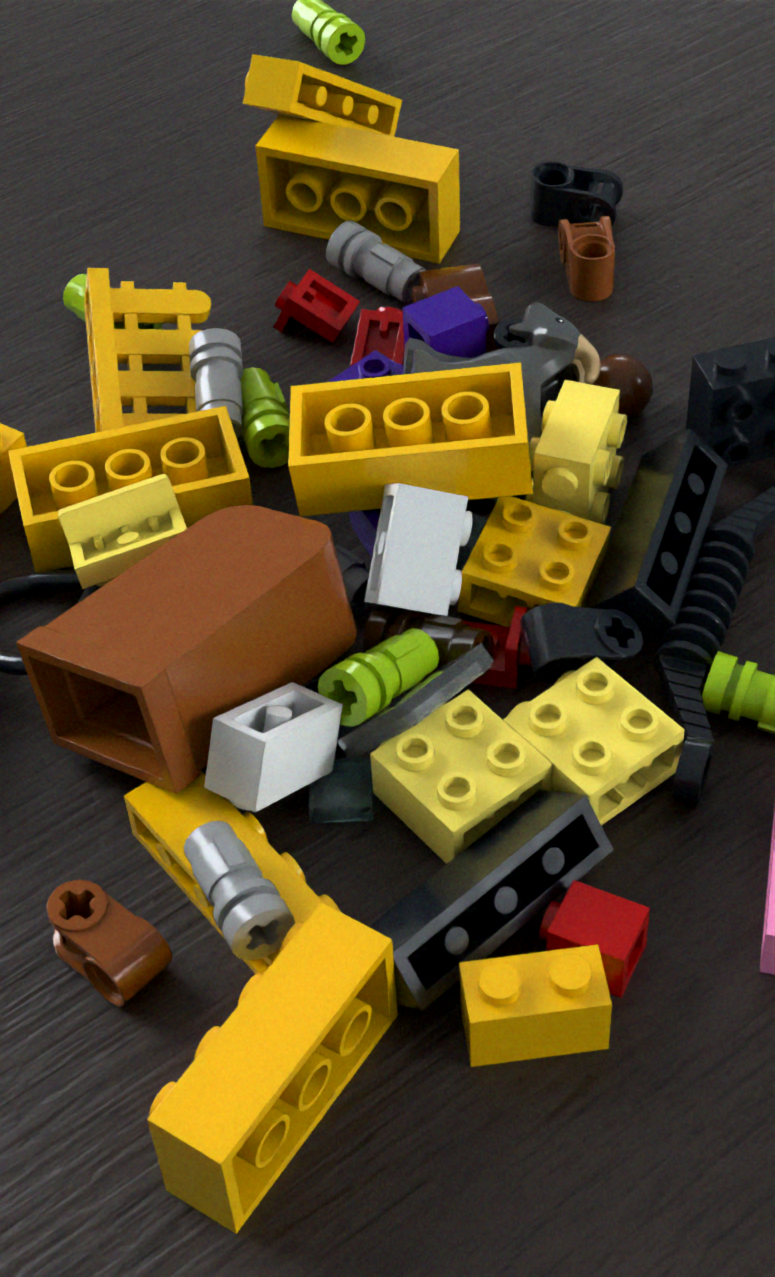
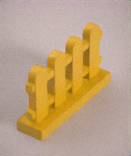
(139, 346)

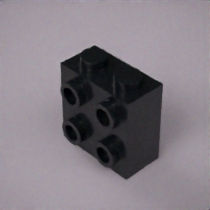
(735, 401)

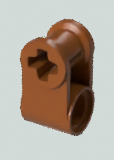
(588, 257)
(105, 941)

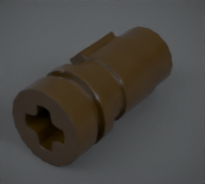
(448, 633)

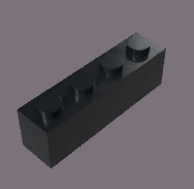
(660, 533)
(490, 892)

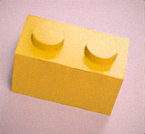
(535, 1005)

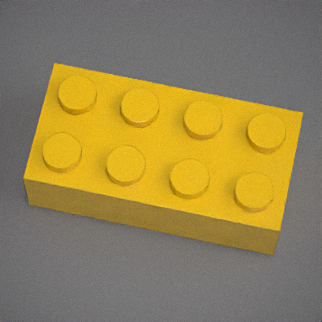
(333, 174)
(421, 430)
(191, 449)
(274, 1066)

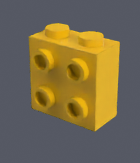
(530, 560)

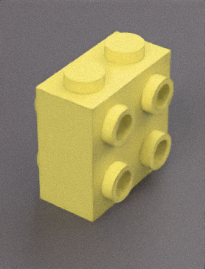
(578, 451)
(600, 737)
(457, 774)

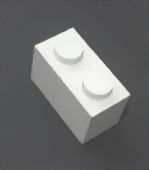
(418, 549)
(272, 746)

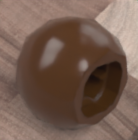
(629, 377)

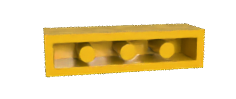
(318, 96)
(165, 821)

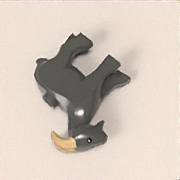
(550, 348)

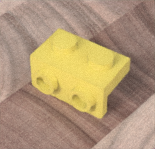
(120, 528)

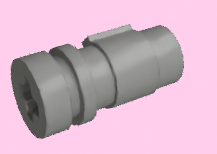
(364, 256)
(217, 372)
(243, 901)

